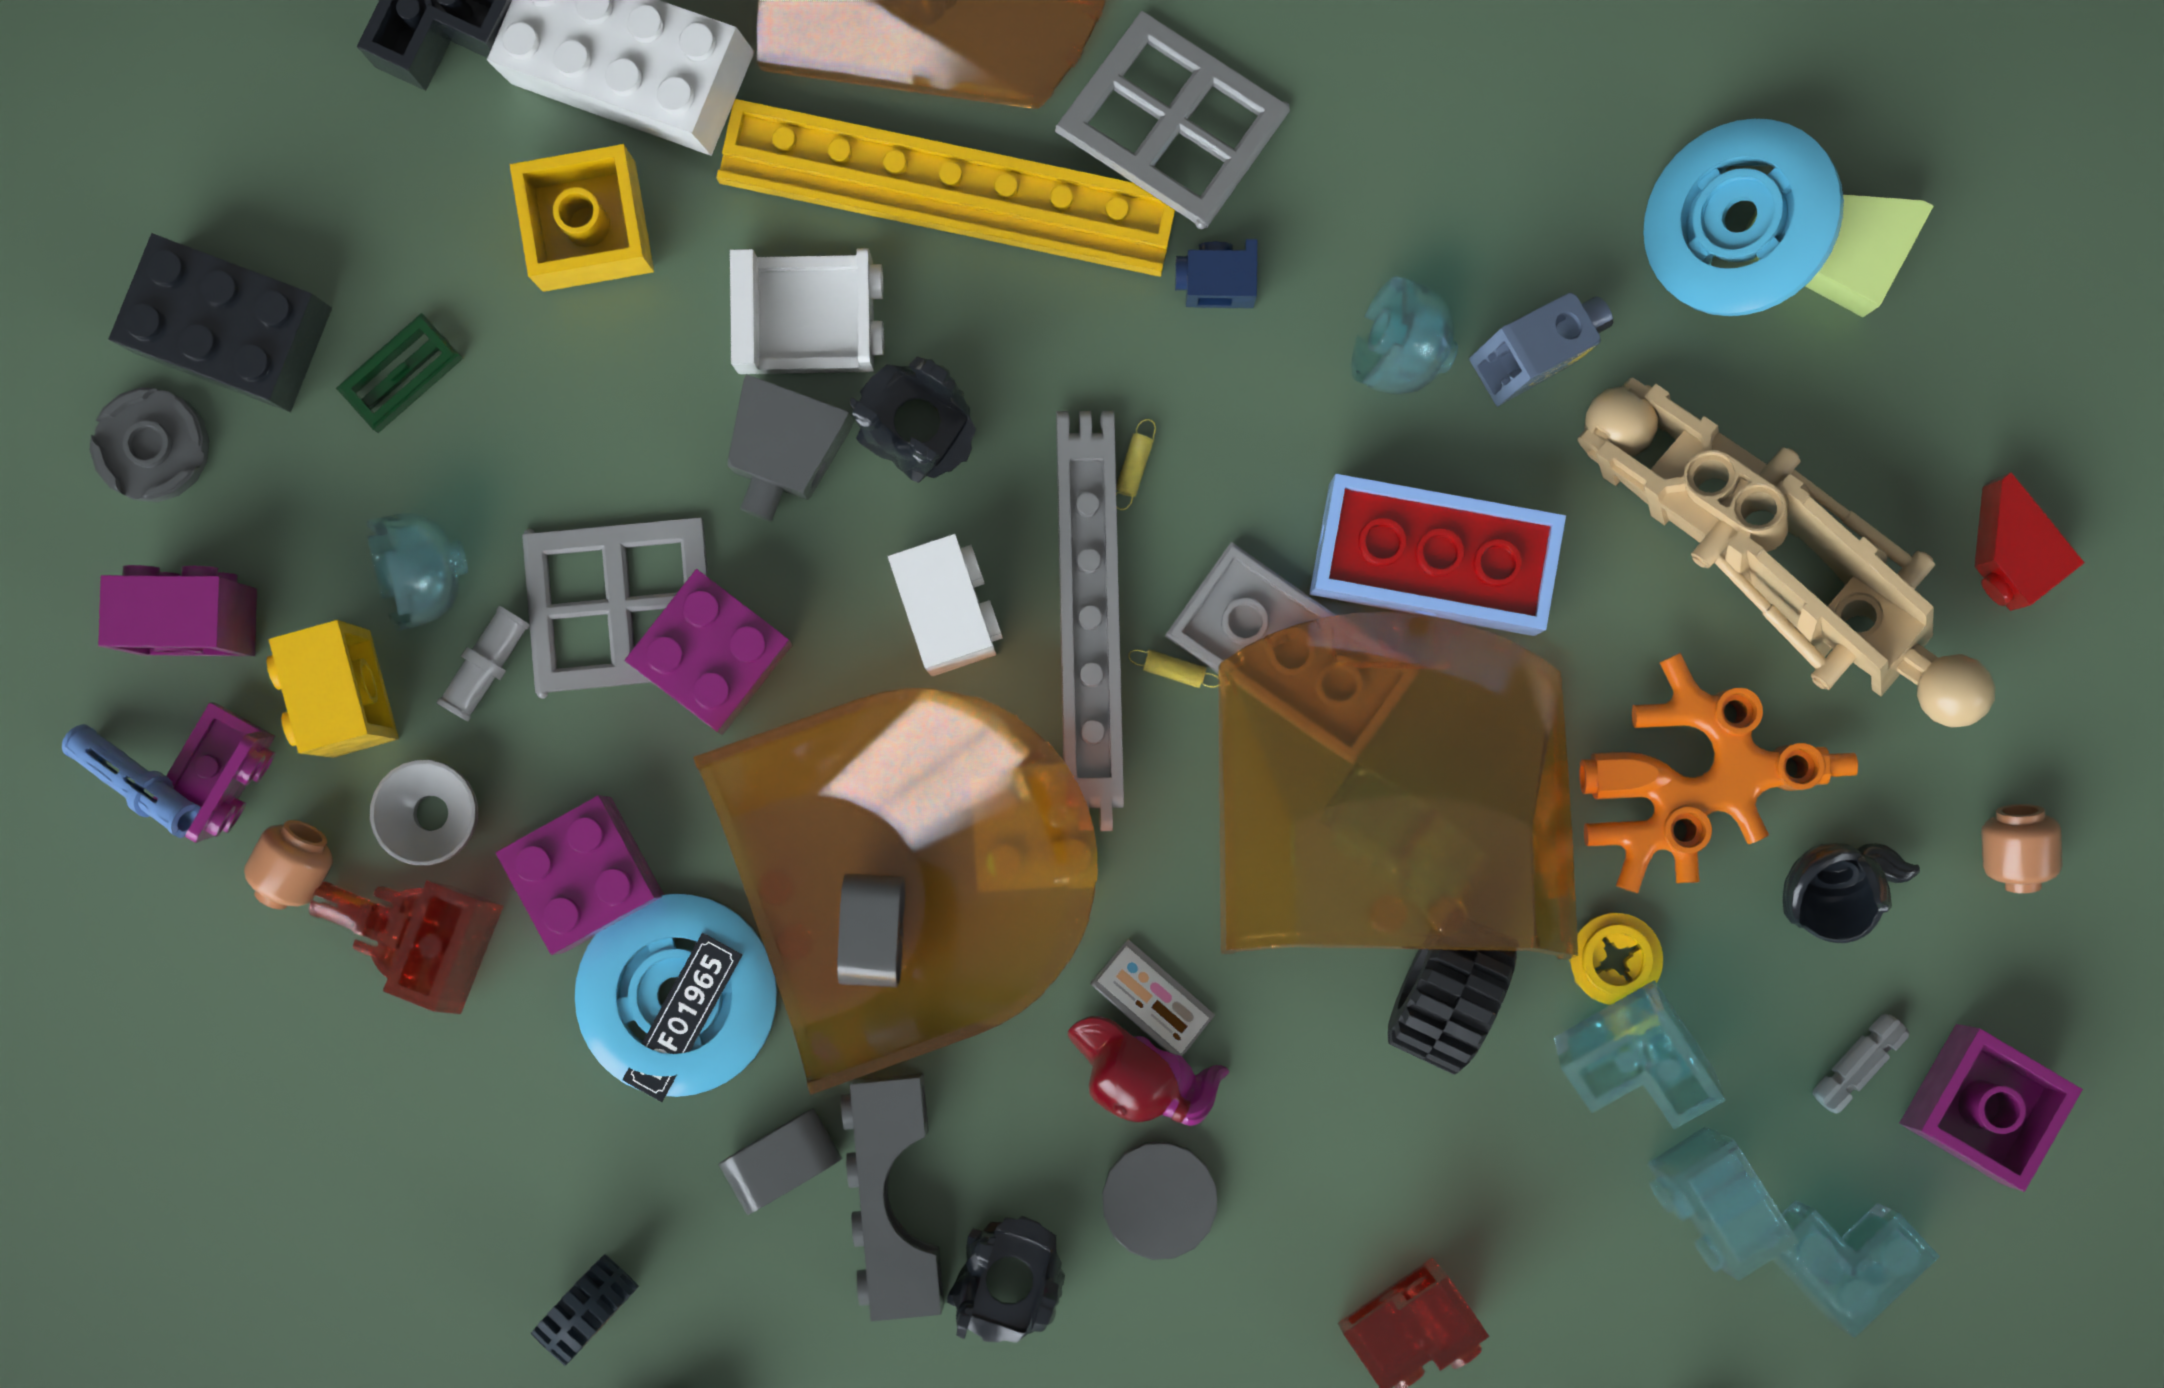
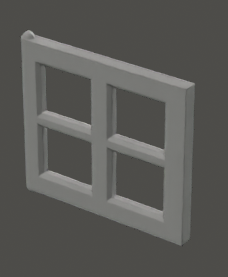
(1172, 119)
(617, 605)

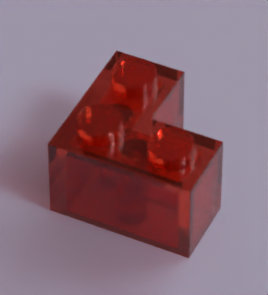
(1413, 1324)

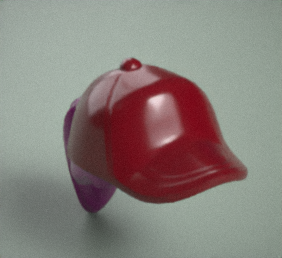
(1140, 1080)

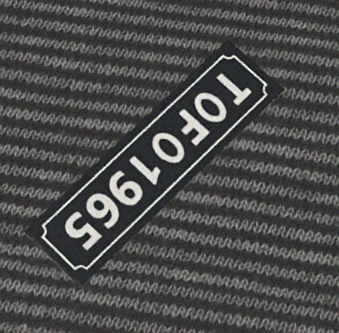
(686, 1009)

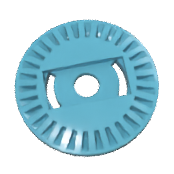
(1793, 229)
(623, 980)

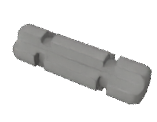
(1860, 1063)

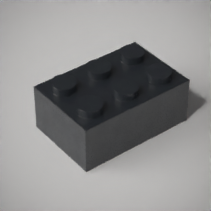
(220, 322)

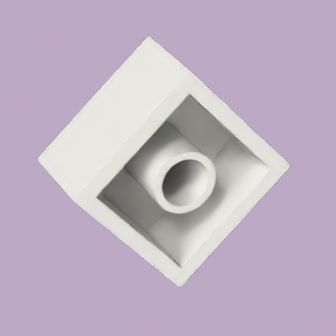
(943, 605)

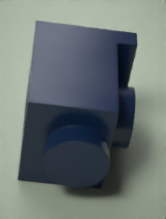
(1218, 275)

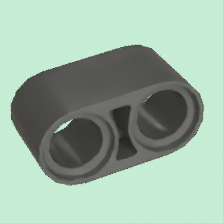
(871, 930)
(780, 1161)

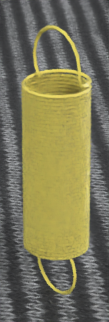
(1134, 464)
(1174, 668)

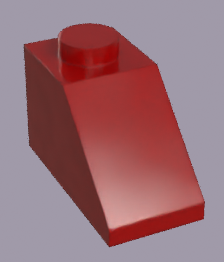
(2019, 546)

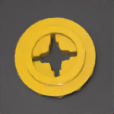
(1622, 931)

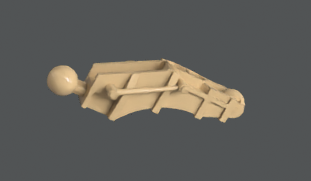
(1623, 424)

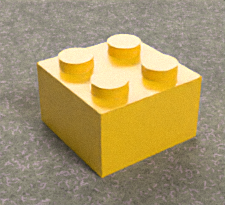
(581, 218)
(331, 689)

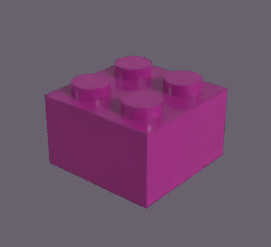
(177, 614)
(708, 652)
(579, 874)
(1991, 1106)

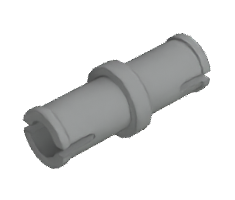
(483, 663)

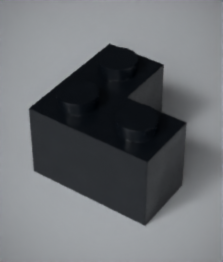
(413, 35)

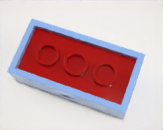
(1437, 555)

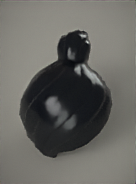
(1843, 889)

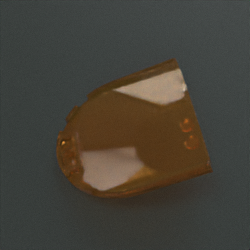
(924, 791)

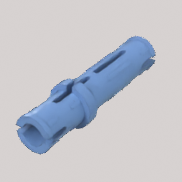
(94, 751)

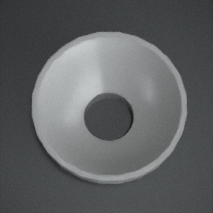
(396, 805)

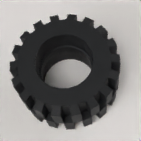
(1450, 1004)

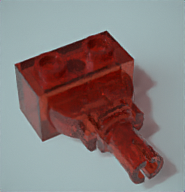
(425, 941)

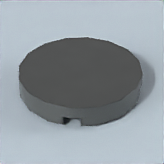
(149, 445)
(1159, 1200)

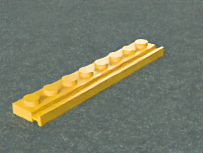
(945, 187)

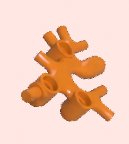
(1731, 784)

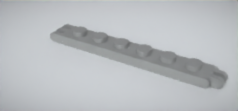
(1090, 611)

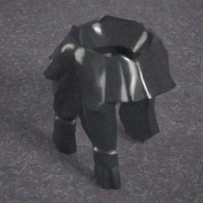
(893, 388)
(1006, 1320)

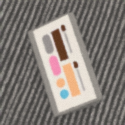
(1152, 999)

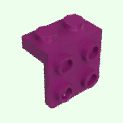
(217, 766)

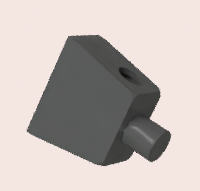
(782, 443)

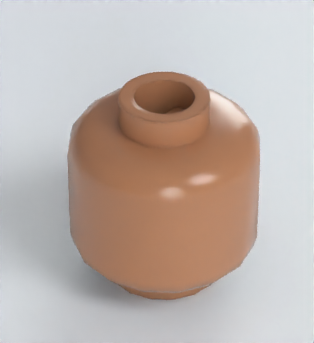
(2022, 847)
(288, 864)

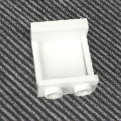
(804, 313)

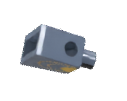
(1540, 345)

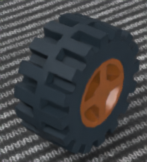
(584, 1309)

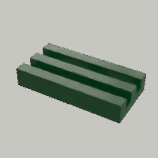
(412, 390)

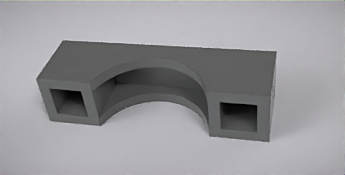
(900, 1270)

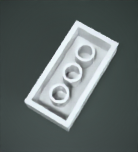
(627, 63)

